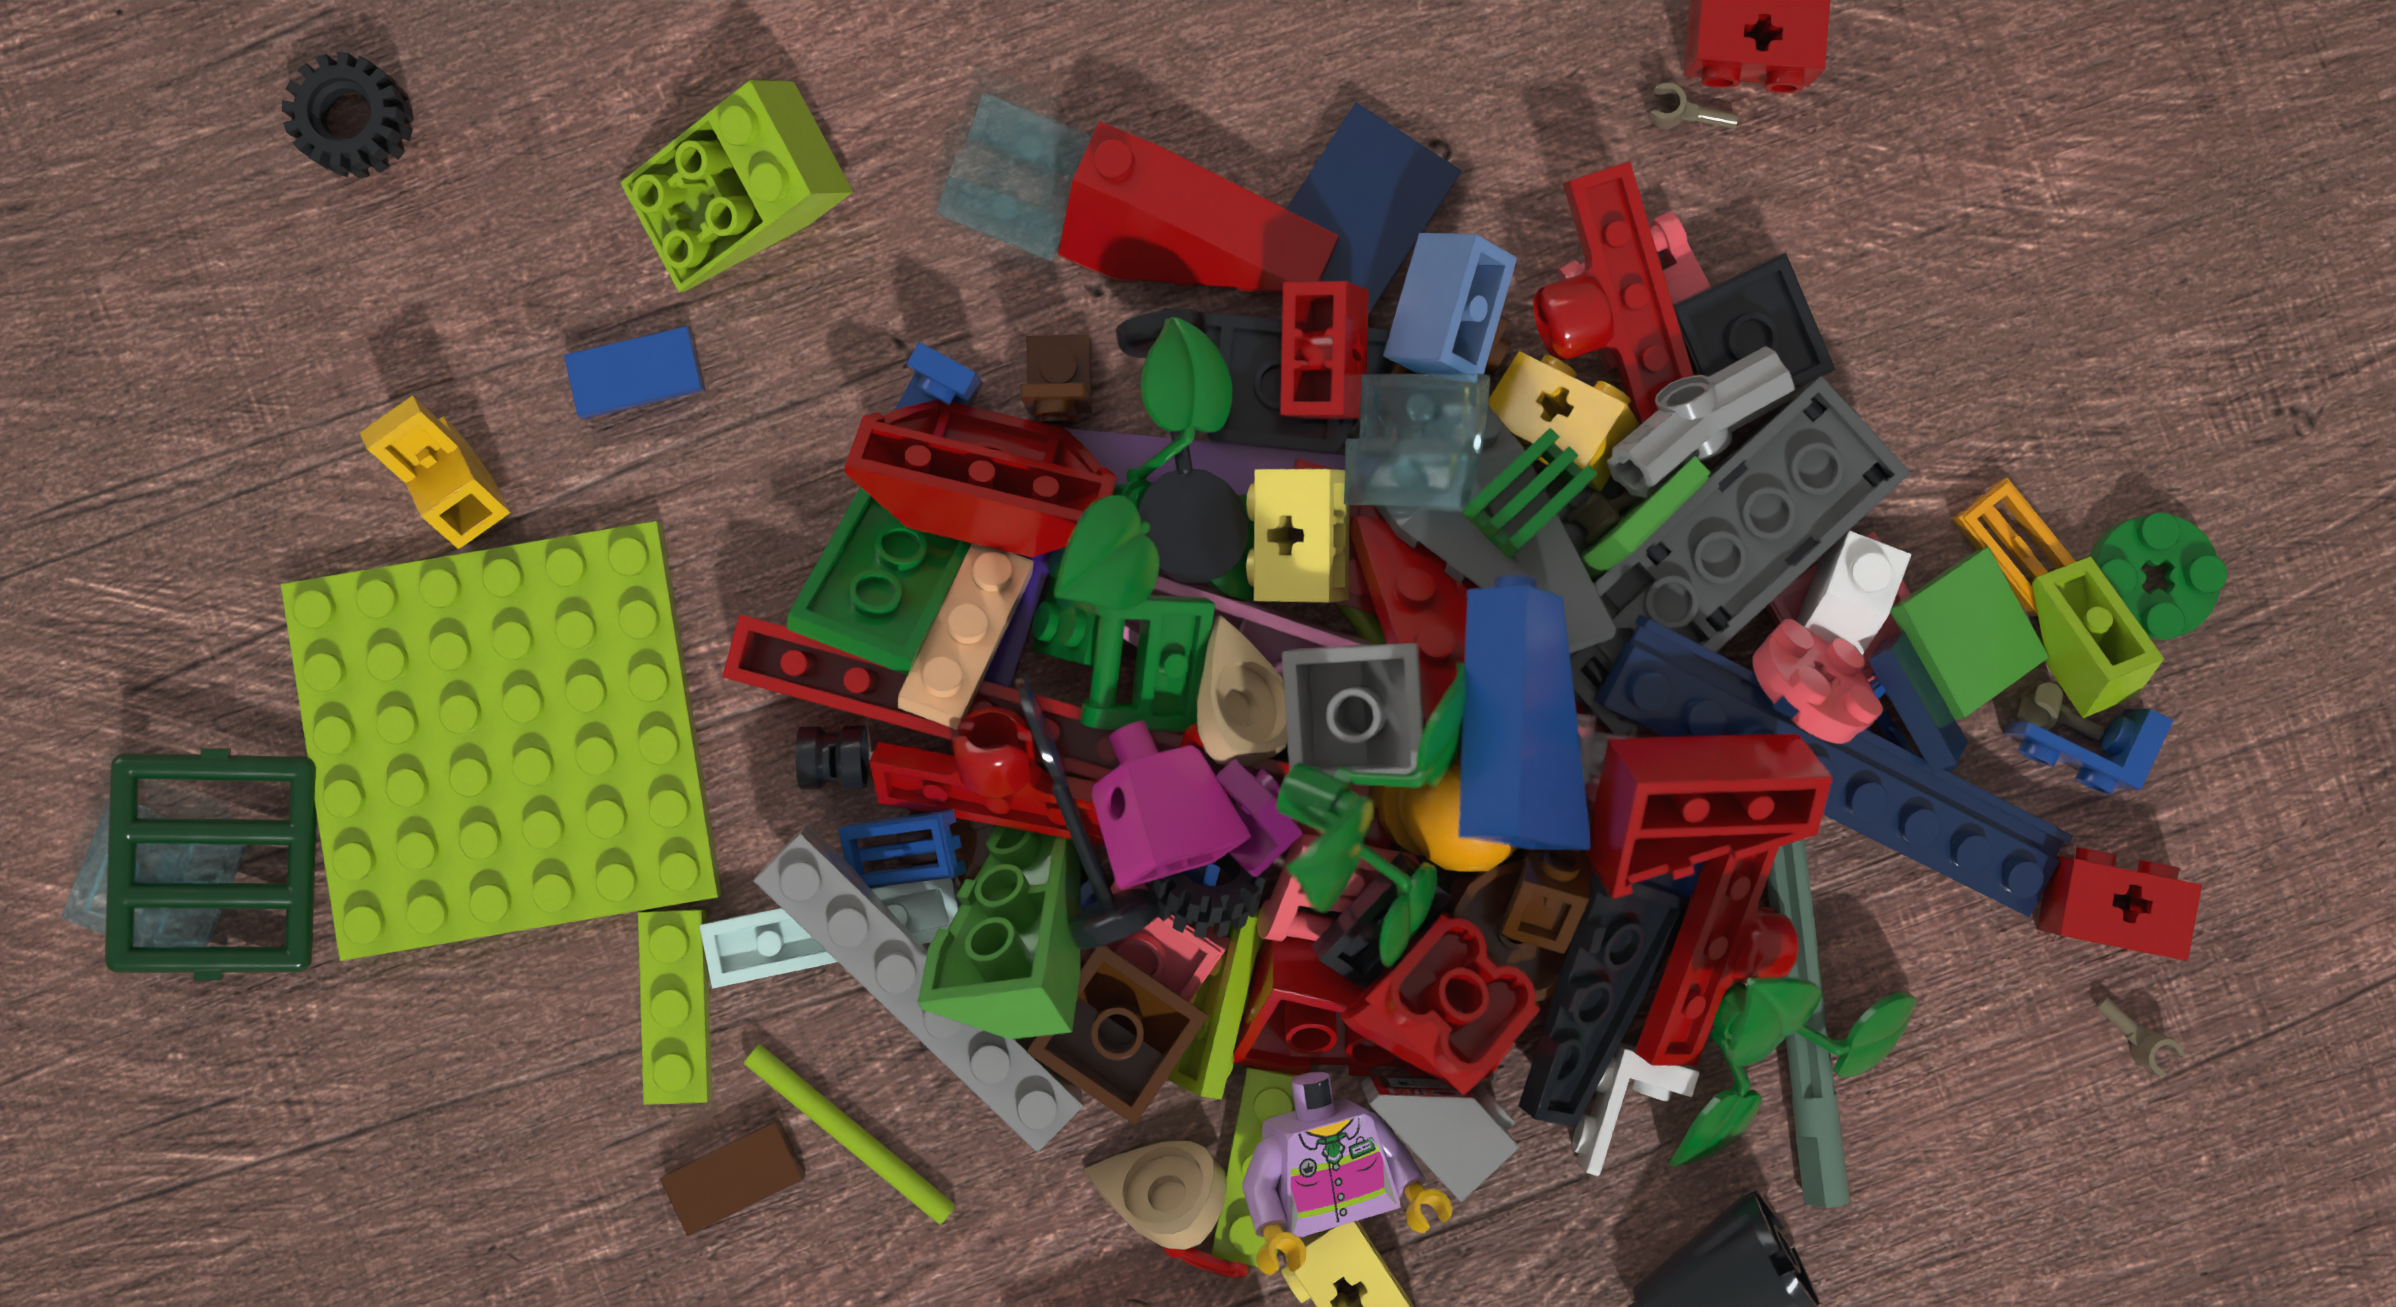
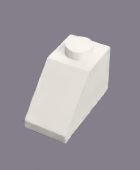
(1853, 590)

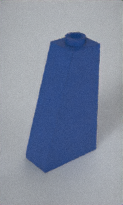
(1520, 722)

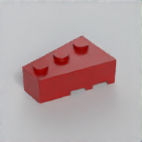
(1698, 799)

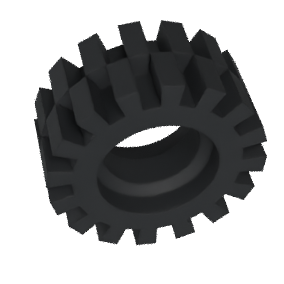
(322, 89)
(1209, 905)

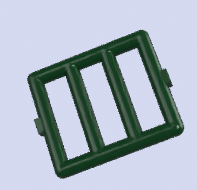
(128, 830)

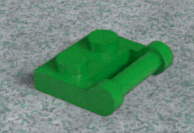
(1166, 669)

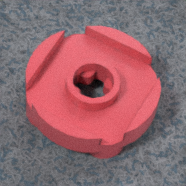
(1817, 680)

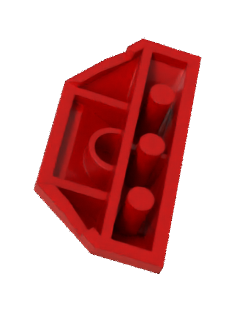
(978, 475)

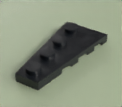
(1598, 994)

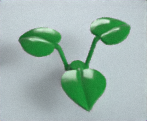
(1108, 553)
(1345, 817)
(1752, 1025)

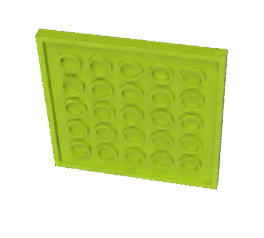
(501, 740)

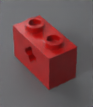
(1790, 30)
(1323, 349)
(2157, 909)

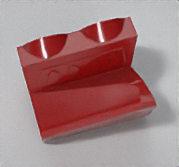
(1446, 1005)

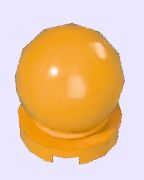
(1428, 825)

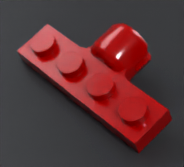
(1620, 294)
(985, 781)
(1718, 945)

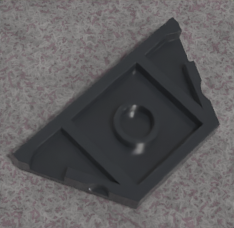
(1254, 362)

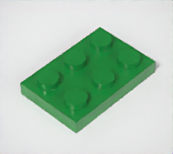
(877, 586)

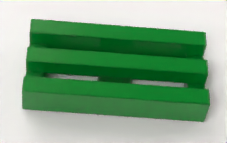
(1560, 463)

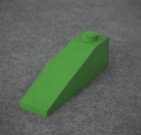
(1010, 947)

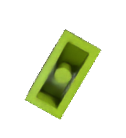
(2092, 638)

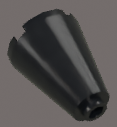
(1732, 1264)

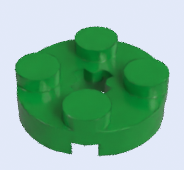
(2190, 565)

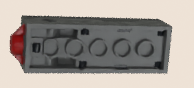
(1743, 533)

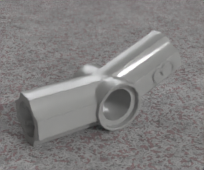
(1698, 419)

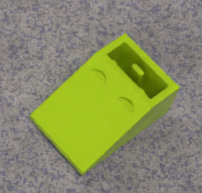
(736, 182)

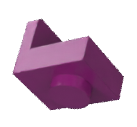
(1268, 828)

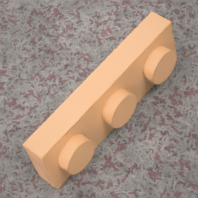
(965, 635)

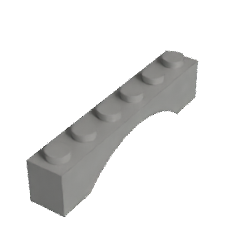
(887, 960)

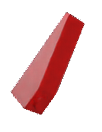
(1168, 220)

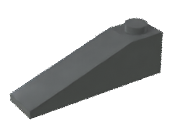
(1472, 556)

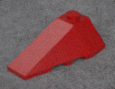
(1297, 1013)

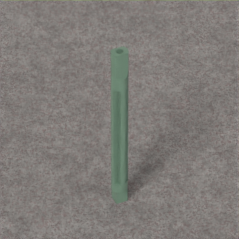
(1810, 1066)

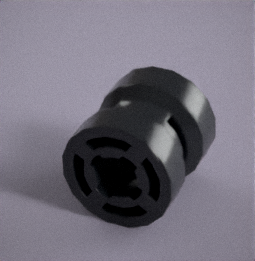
(832, 757)

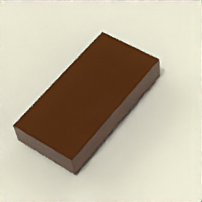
(733, 1177)

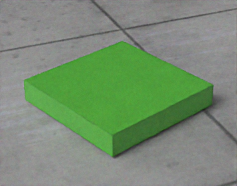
(1643, 519)
(1970, 632)

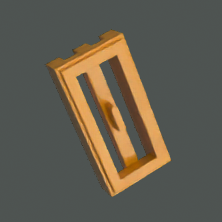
(2030, 521)

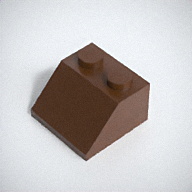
(1122, 1035)

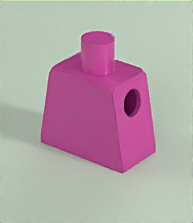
(1162, 810)

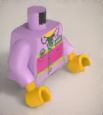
(1327, 1170)

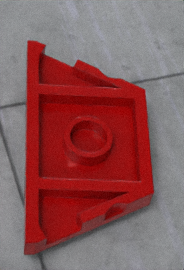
(1415, 603)

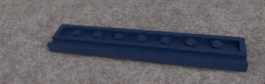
(1874, 783)

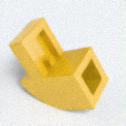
(439, 471)

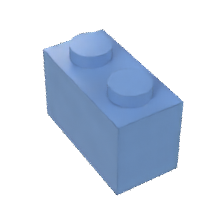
(1450, 304)

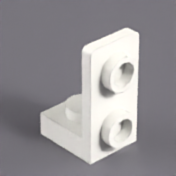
(1595, 1131)

